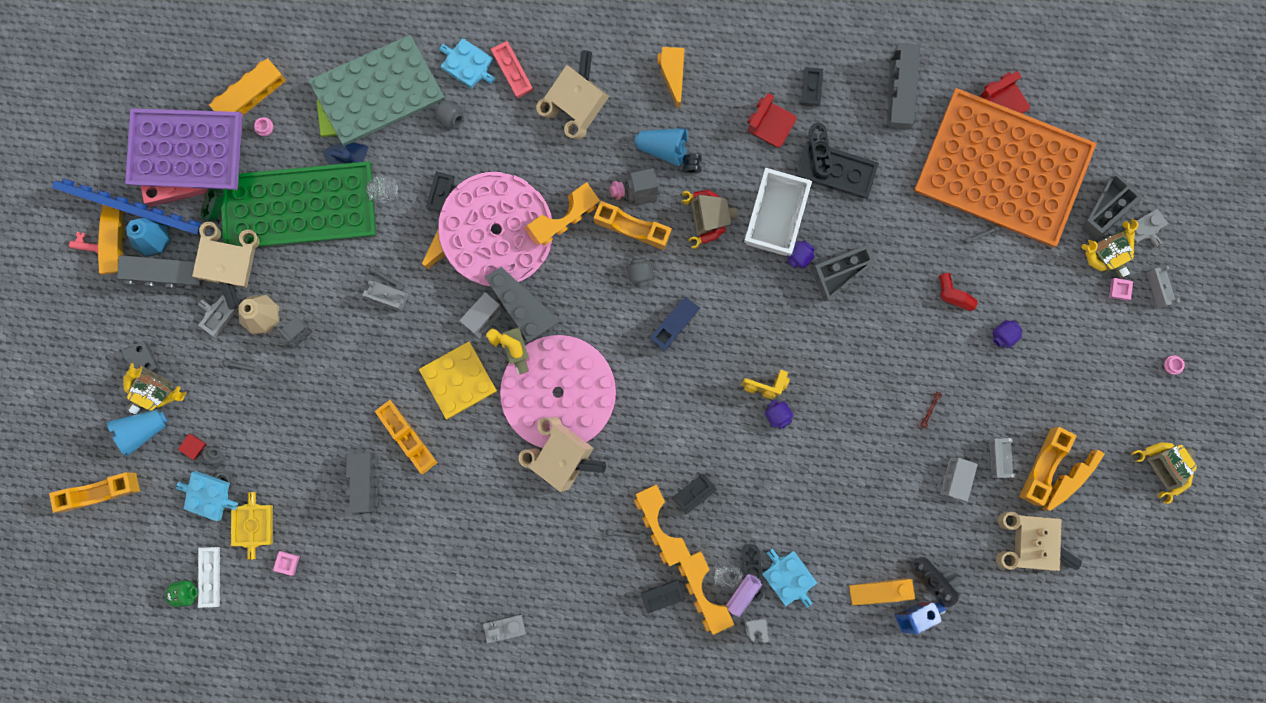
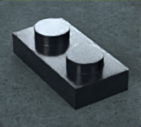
(812, 86)
(439, 191)

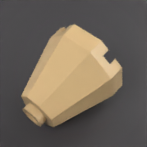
(258, 314)

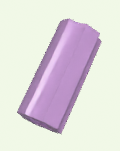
(744, 595)

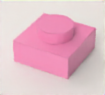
(1121, 289)
(286, 563)

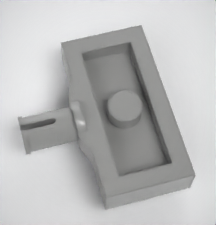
(1149, 227)
(215, 316)

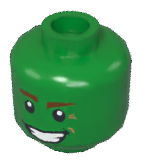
(181, 593)

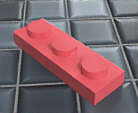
(512, 69)

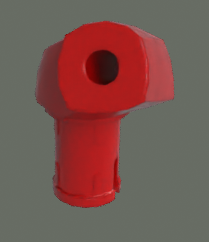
(953, 296)

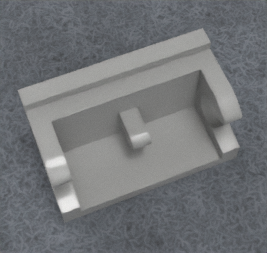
(1161, 287)
(386, 295)
(482, 315)
(1001, 458)
(958, 479)
(756, 625)

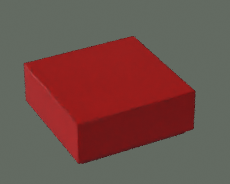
(192, 446)

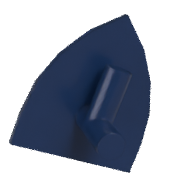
(345, 154)

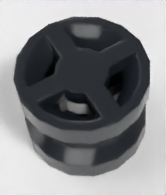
(692, 163)

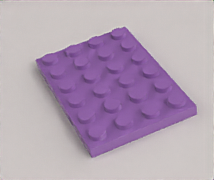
(184, 148)

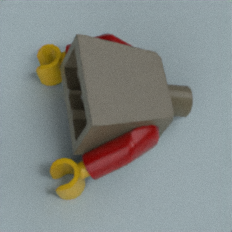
(710, 215)

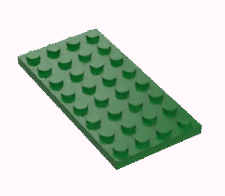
(300, 205)

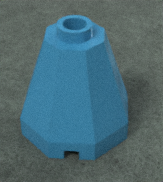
(148, 236)

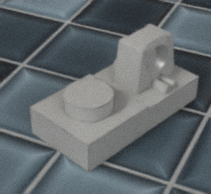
(504, 628)

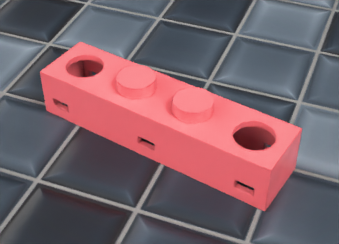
(168, 194)

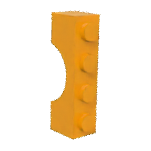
(580, 201)
(620, 222)
(1054, 449)
(87, 495)
(672, 548)
(716, 616)

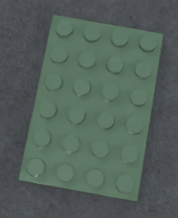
(376, 90)

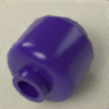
(801, 255)
(1007, 334)
(779, 414)

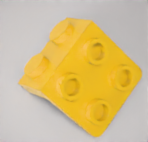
(780, 384)

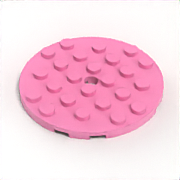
(467, 224)
(564, 364)

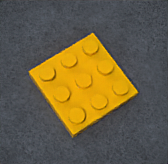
(458, 380)

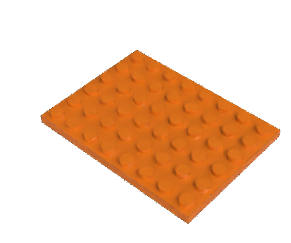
(1005, 167)

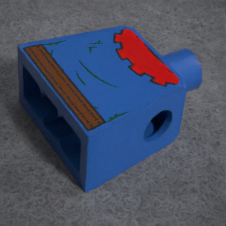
(920, 617)

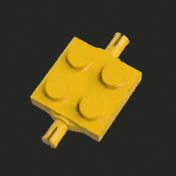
(252, 525)

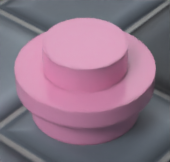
(263, 126)
(617, 190)
(1174, 365)

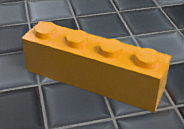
(250, 89)

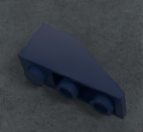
(674, 324)

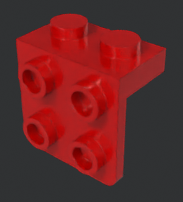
(1006, 93)
(771, 122)

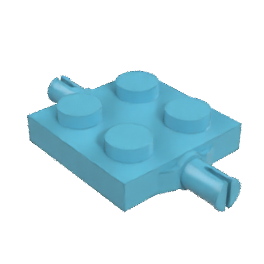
(467, 63)
(206, 496)
(789, 578)

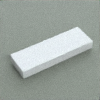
(209, 577)

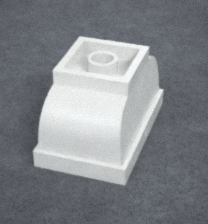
(777, 212)

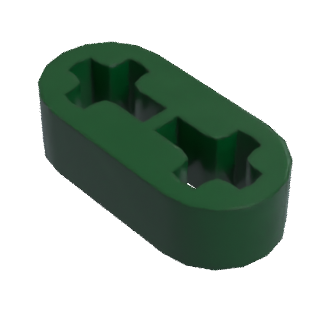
(212, 204)

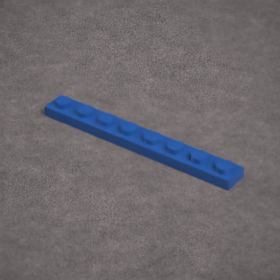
(122, 204)

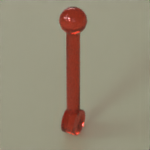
(937, 395)

